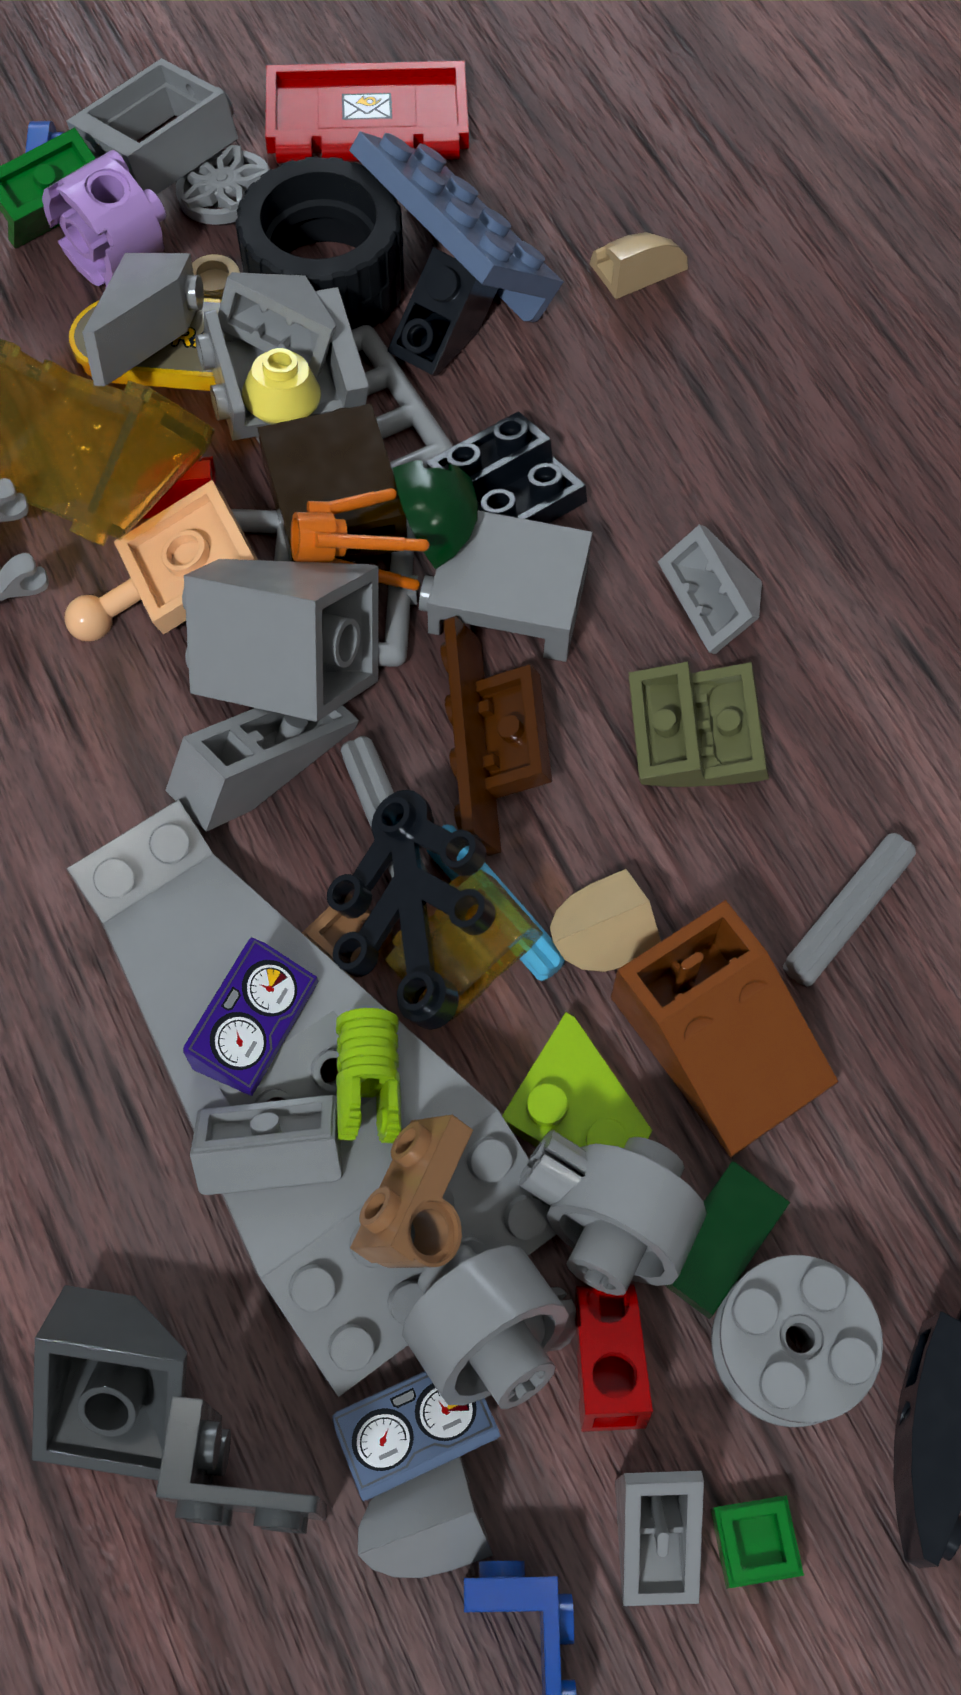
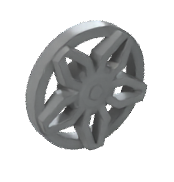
(219, 186)

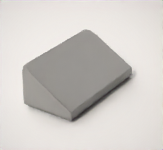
(266, 1145)

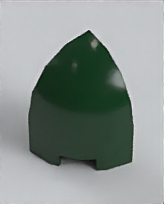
(437, 507)

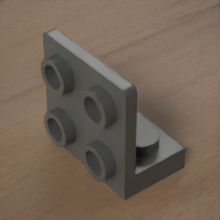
(200, 1448)

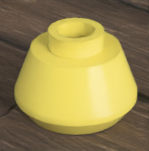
(280, 387)

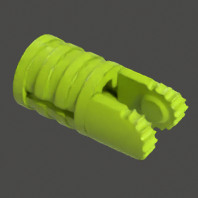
(367, 1070)

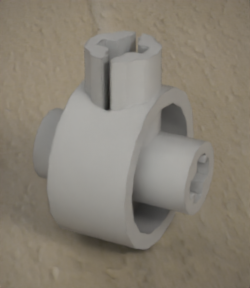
(617, 1209)
(488, 1326)

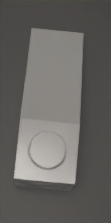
(141, 312)
(248, 759)

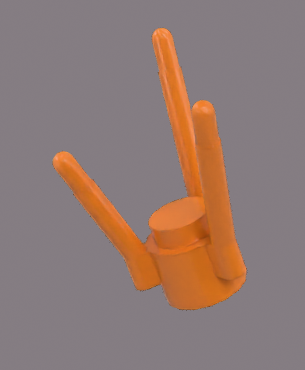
(321, 537)

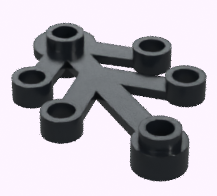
(400, 829)

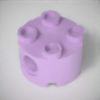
(103, 216)

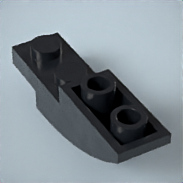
(930, 1445)

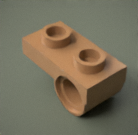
(413, 1193)

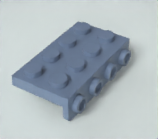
(461, 222)

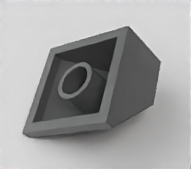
(104, 1384)

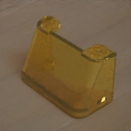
(91, 448)

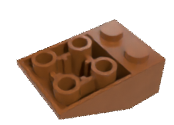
(724, 1027)

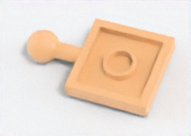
(158, 557)

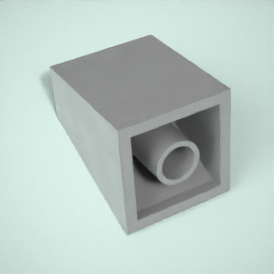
(282, 634)

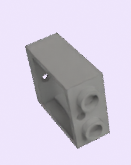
(145, 102)

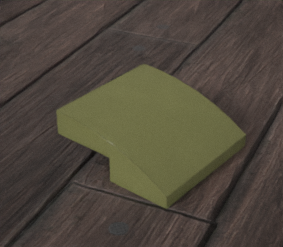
(697, 726)

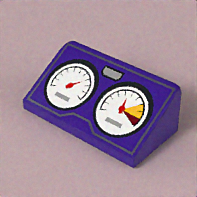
(249, 1017)

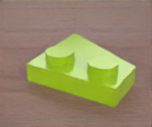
(574, 1095)

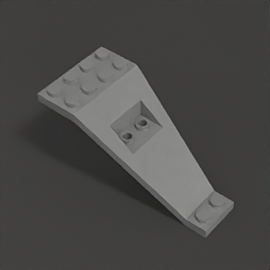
(176, 932)

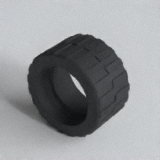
(327, 203)

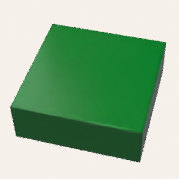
(756, 1542)

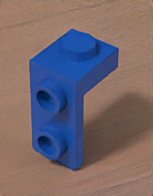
(506, 1589)

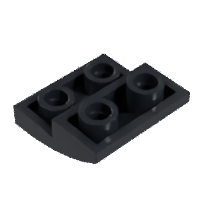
(515, 471)

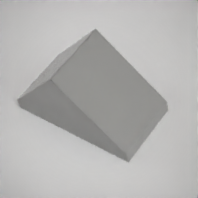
(660, 1536)

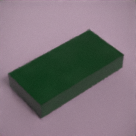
(736, 1224)

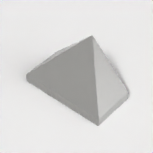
(277, 313)
(712, 587)

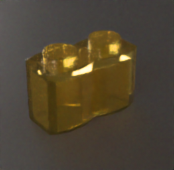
(475, 960)

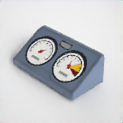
(408, 1434)

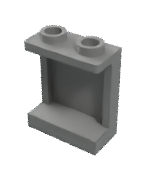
(230, 358)
(513, 580)

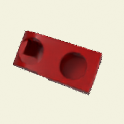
(611, 1361)

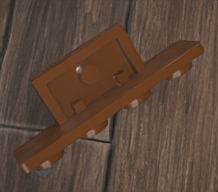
(495, 732)

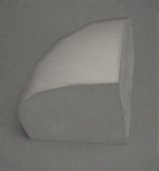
(424, 1526)

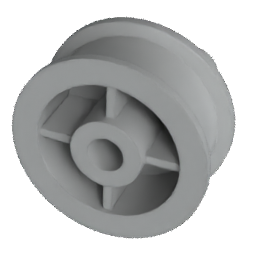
(836, 1331)

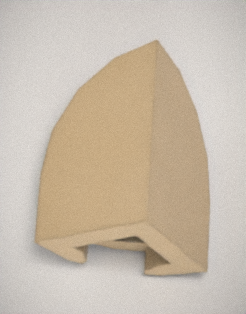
(637, 262)
(605, 924)

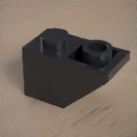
(441, 314)

